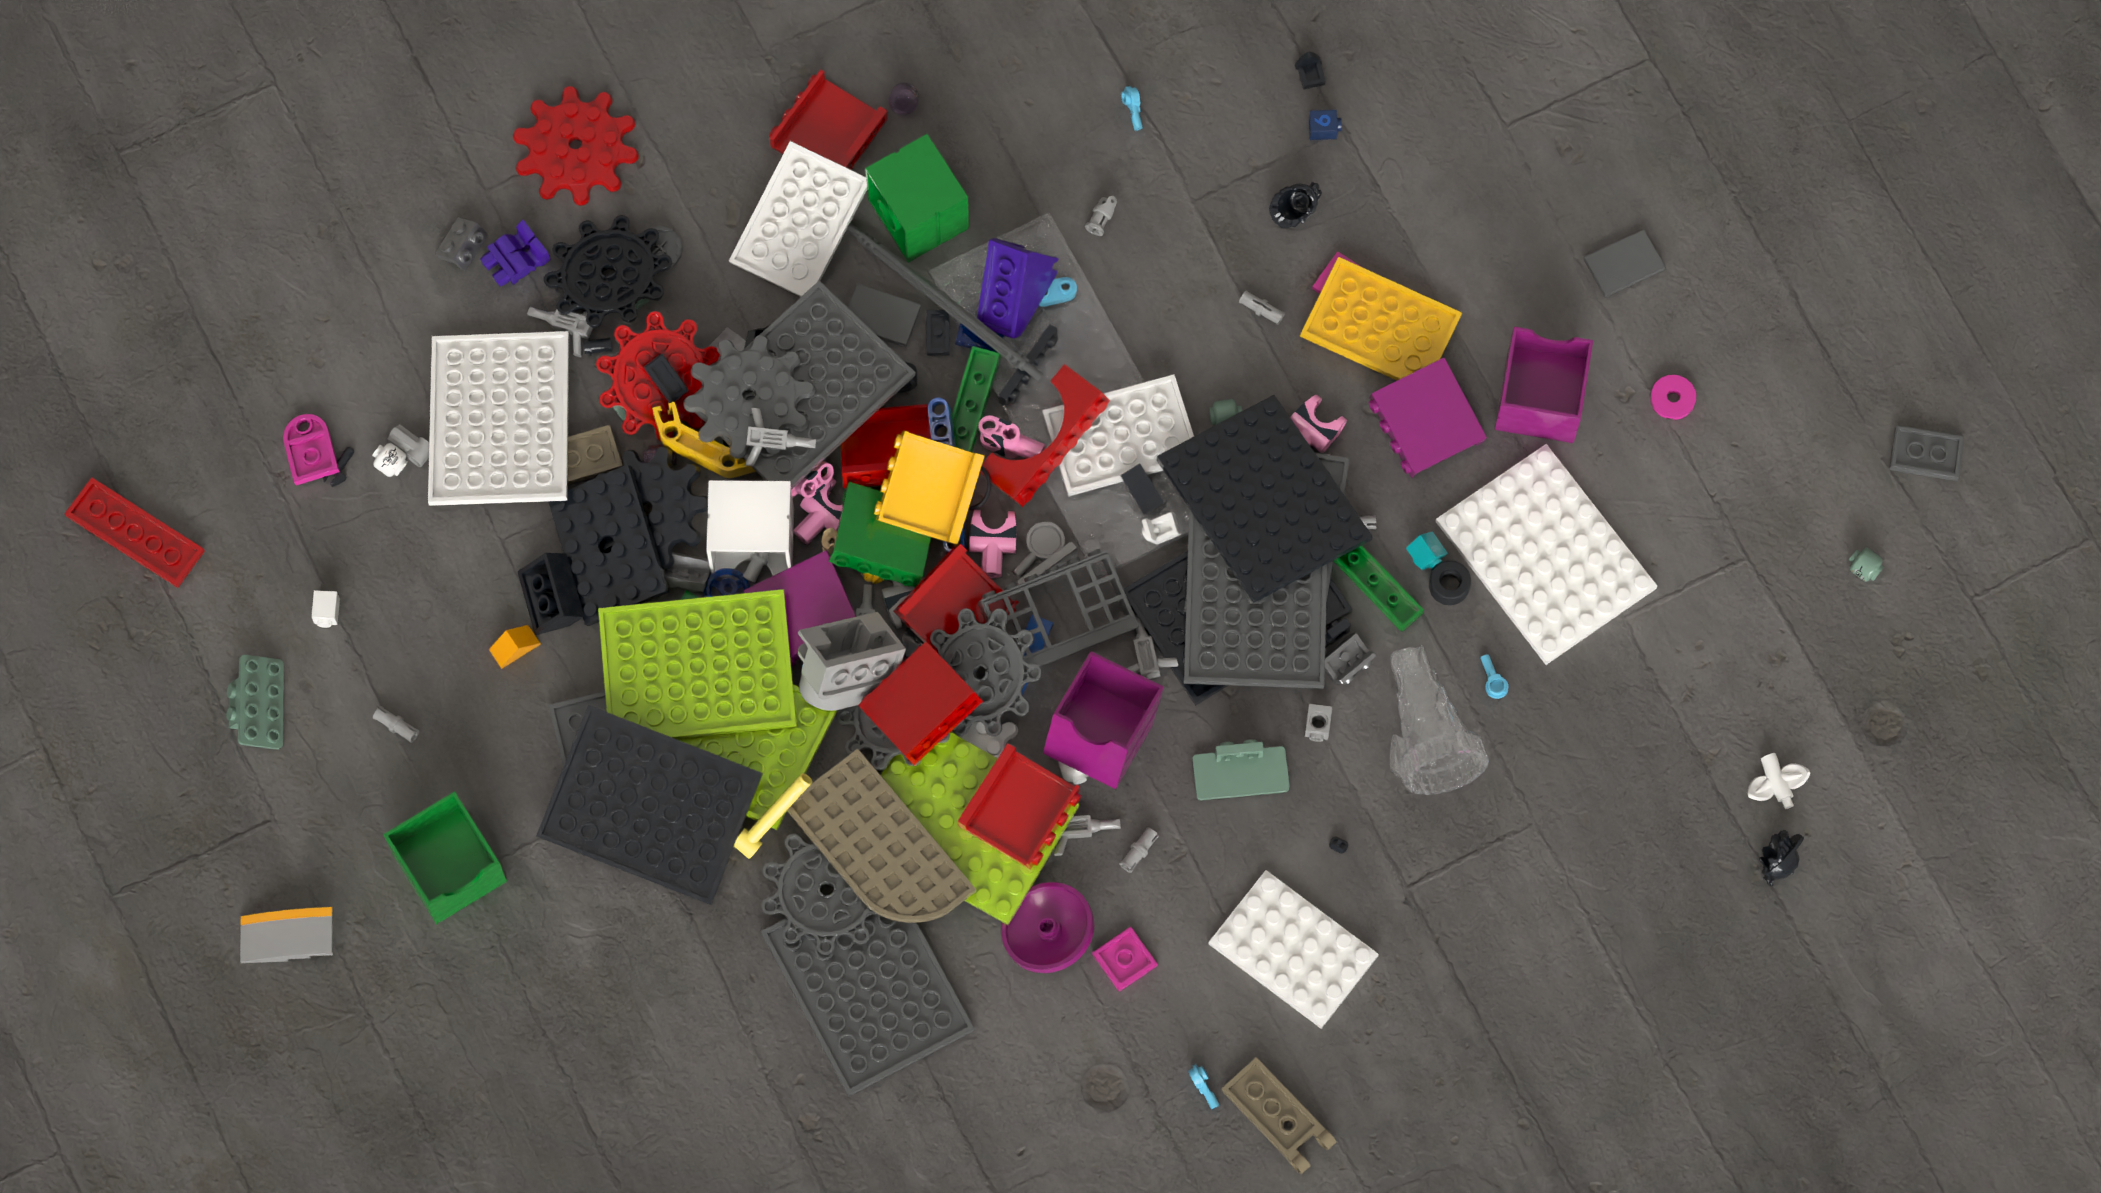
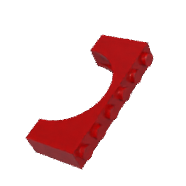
(1081, 407)

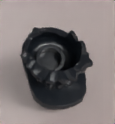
(1294, 204)
(1780, 856)

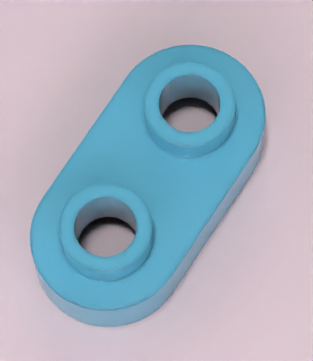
(1057, 294)

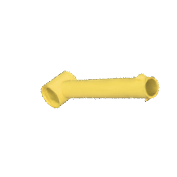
(749, 841)

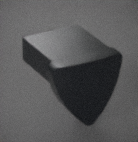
(1310, 70)

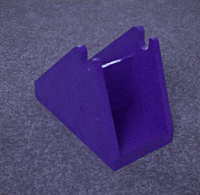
(1013, 286)

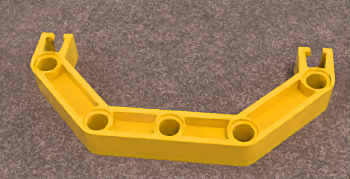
(687, 444)

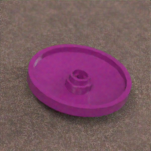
(1049, 928)

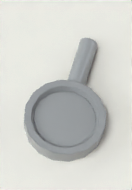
(1042, 542)

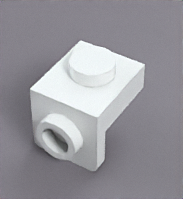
(1161, 528)

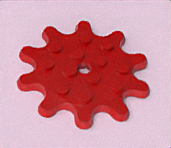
(581, 167)
(633, 386)

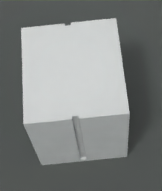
(748, 520)

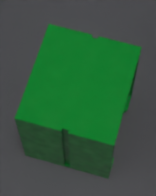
(917, 198)
(445, 857)

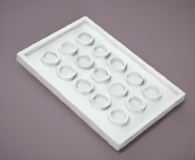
(799, 220)
(1130, 431)
(1293, 949)

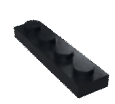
(1036, 357)

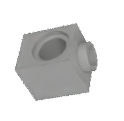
(1321, 713)

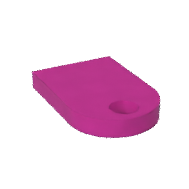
(310, 451)

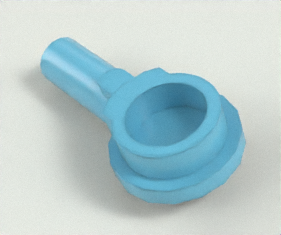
(1132, 99)
(1496, 685)
(1199, 1078)

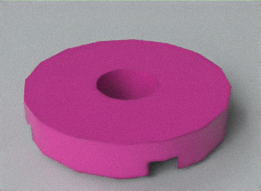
(1677, 385)

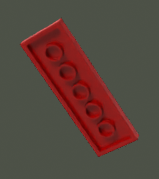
(134, 532)

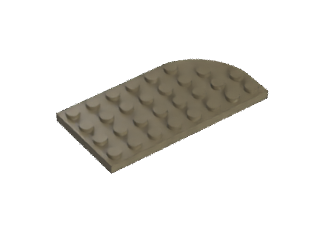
(879, 844)

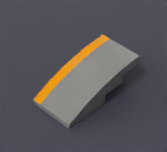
(286, 935)

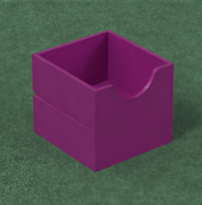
(1543, 386)
(1103, 720)

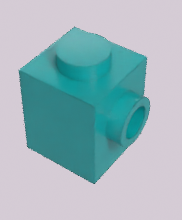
(1426, 551)

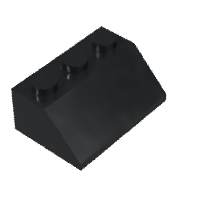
(550, 593)

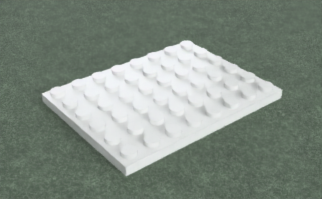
(499, 418)
(1546, 554)

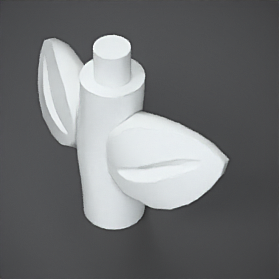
(1778, 781)

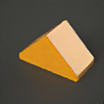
(513, 645)

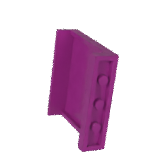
(1426, 417)
(811, 597)

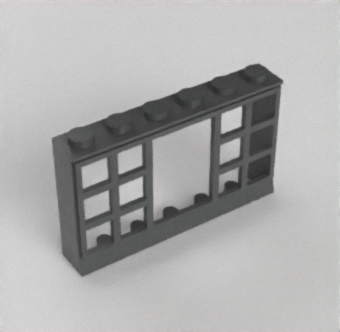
(1081, 641)

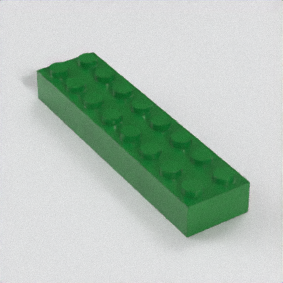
(974, 396)
(1380, 587)

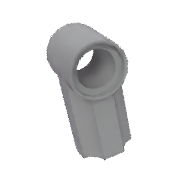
(415, 448)

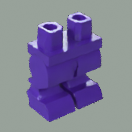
(511, 258)

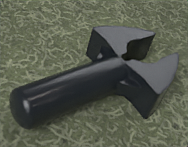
(342, 461)

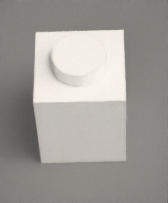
(325, 608)

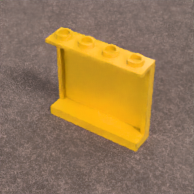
(928, 487)

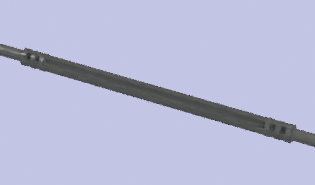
(945, 302)

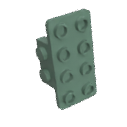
(257, 702)
(1240, 771)

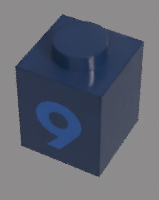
(1324, 124)

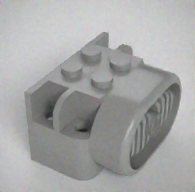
(846, 660)

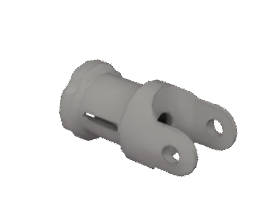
(1101, 215)

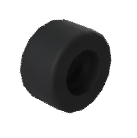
(1454, 569)

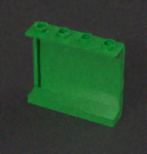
(875, 545)

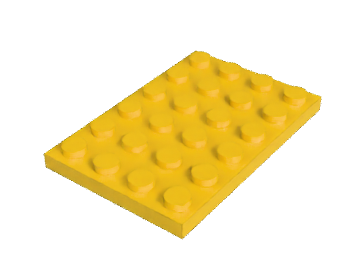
(1379, 322)

